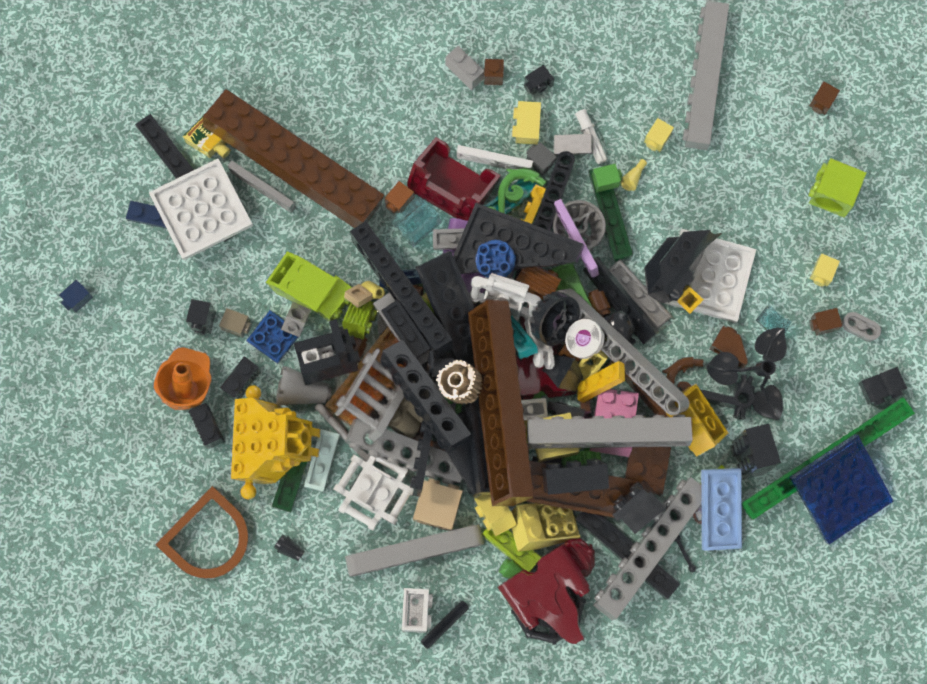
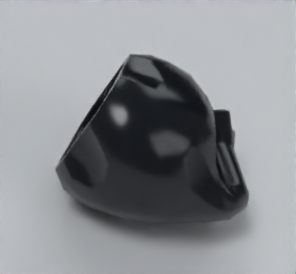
(623, 324)

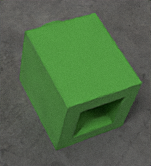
(606, 177)

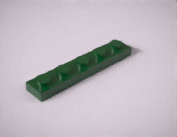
(614, 224)

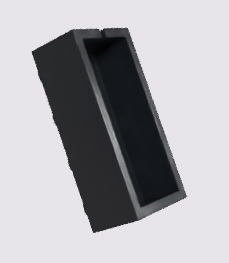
(755, 451)

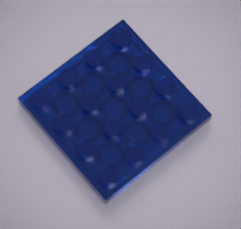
(841, 489)

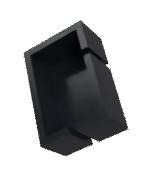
(575, 476)

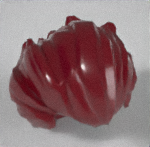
(582, 554)

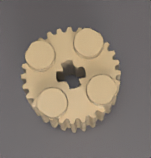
(469, 381)

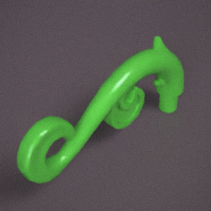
(517, 194)

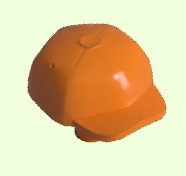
(183, 379)

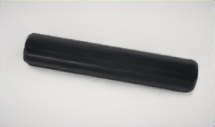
(444, 624)

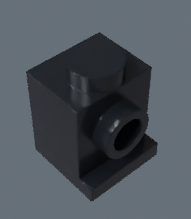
(538, 80)

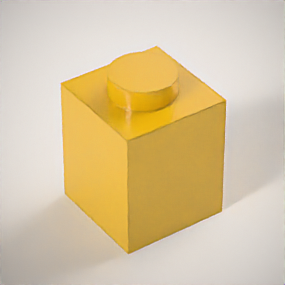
(689, 299)

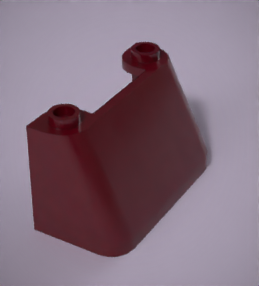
(448, 182)

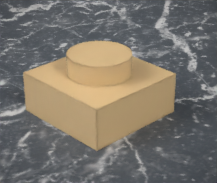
(358, 295)

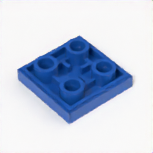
(270, 338)

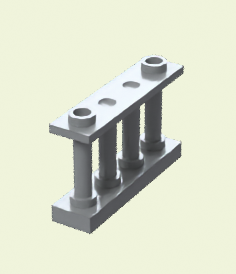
(385, 411)

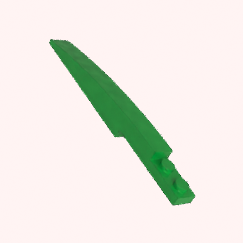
(867, 432)

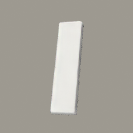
(492, 158)

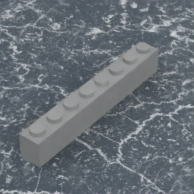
(706, 76)
(609, 432)

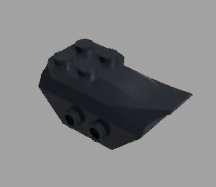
(675, 263)

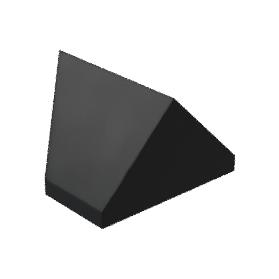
(565, 373)

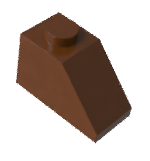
(729, 341)

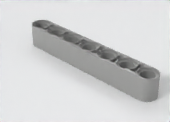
(414, 550)

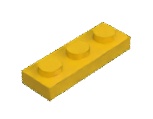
(601, 381)

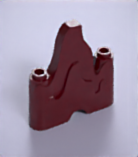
(534, 380)
(546, 594)

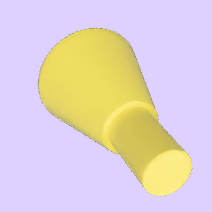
(631, 179)

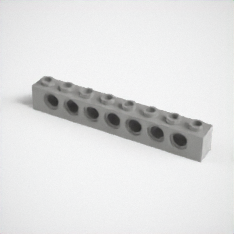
(604, 601)

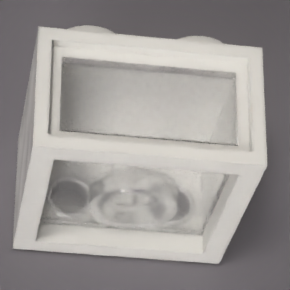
(415, 610)

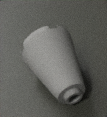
(293, 390)

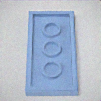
(721, 508)

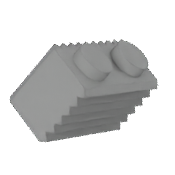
(464, 67)

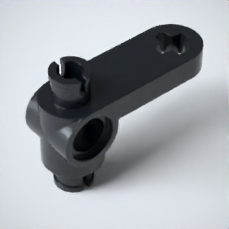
(743, 388)

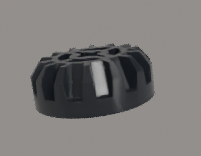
(554, 318)

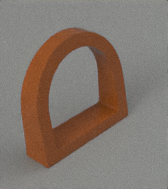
(169, 551)

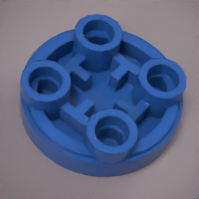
(495, 258)

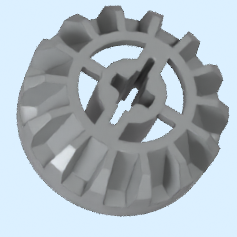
(584, 213)

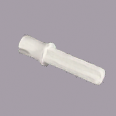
(588, 128)

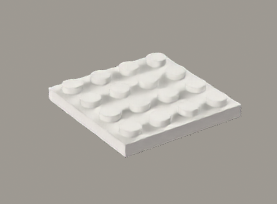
(200, 209)
(722, 279)

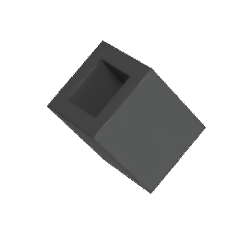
(542, 158)

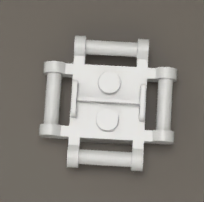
(506, 290)
(373, 491)

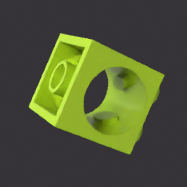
(836, 187)

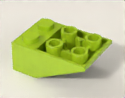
(301, 282)

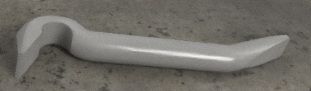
(339, 428)

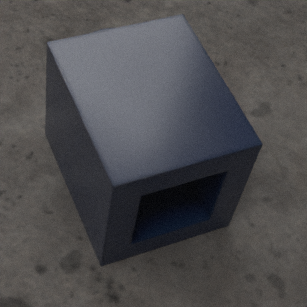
(75, 296)

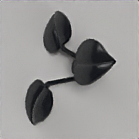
(773, 348)

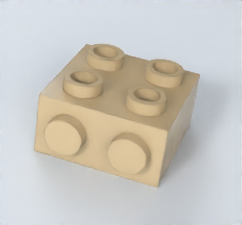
(438, 505)

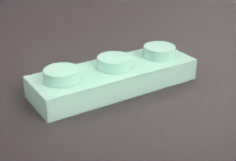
(321, 465)

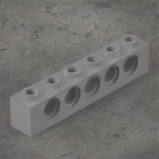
(356, 439)

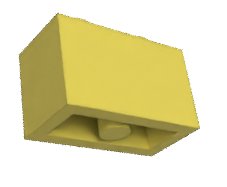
(528, 122)
(495, 517)

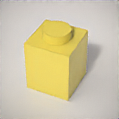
(658, 135)
(824, 270)

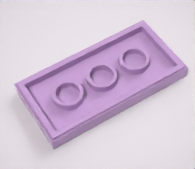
(575, 235)

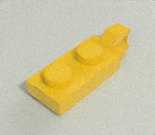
(532, 207)

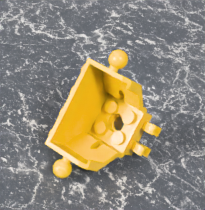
(267, 441)

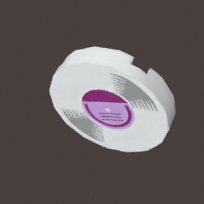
(584, 338)

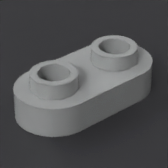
(861, 325)

